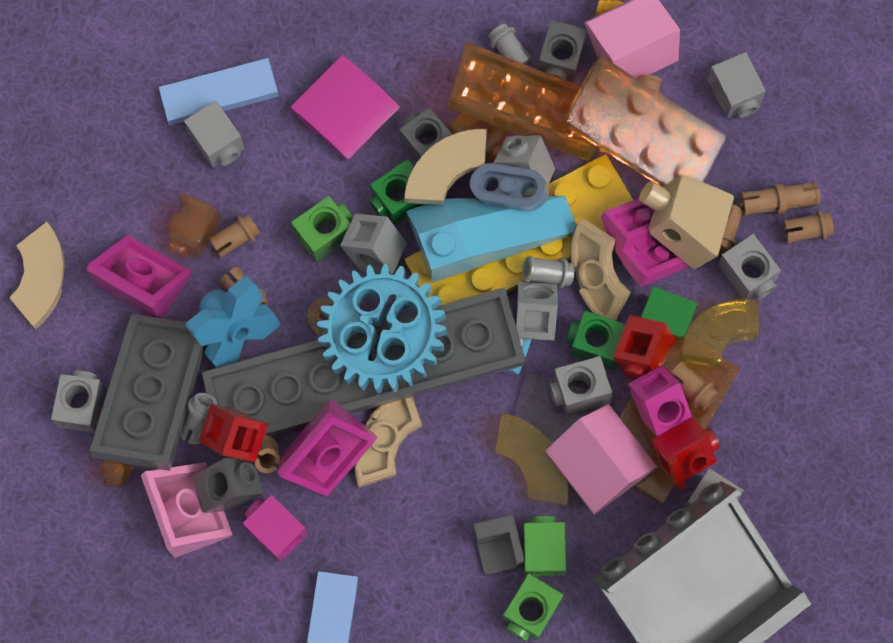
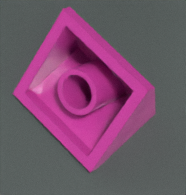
(139, 276)
(325, 449)

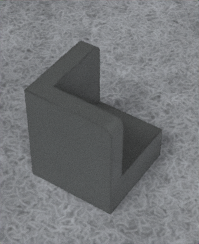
(498, 545)

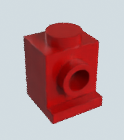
(643, 338)
(232, 433)
(685, 451)

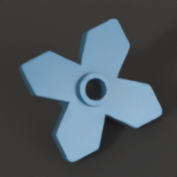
(230, 319)

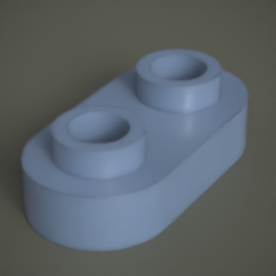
(511, 187)

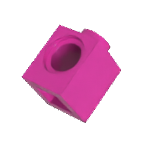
(660, 400)
(274, 527)

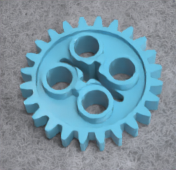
(348, 319)

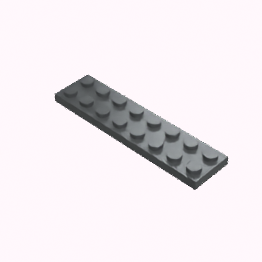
(296, 382)

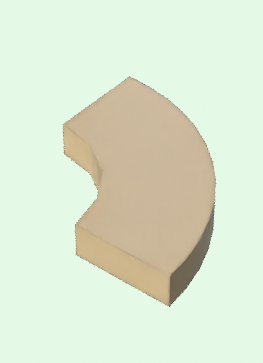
(444, 165)
(595, 272)
(42, 275)
(391, 426)

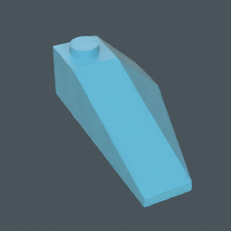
(474, 234)

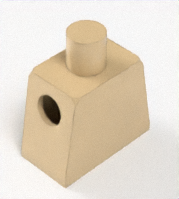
(688, 217)

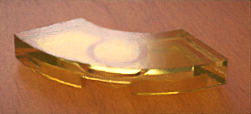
(717, 329)
(527, 448)

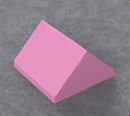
(636, 36)
(600, 458)
(180, 510)

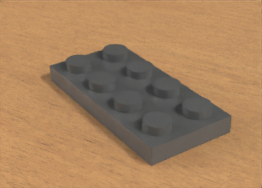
(148, 394)

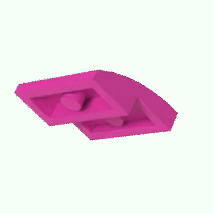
(344, 107)
(637, 249)

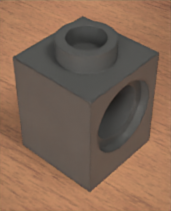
(567, 39)
(420, 124)
(227, 485)

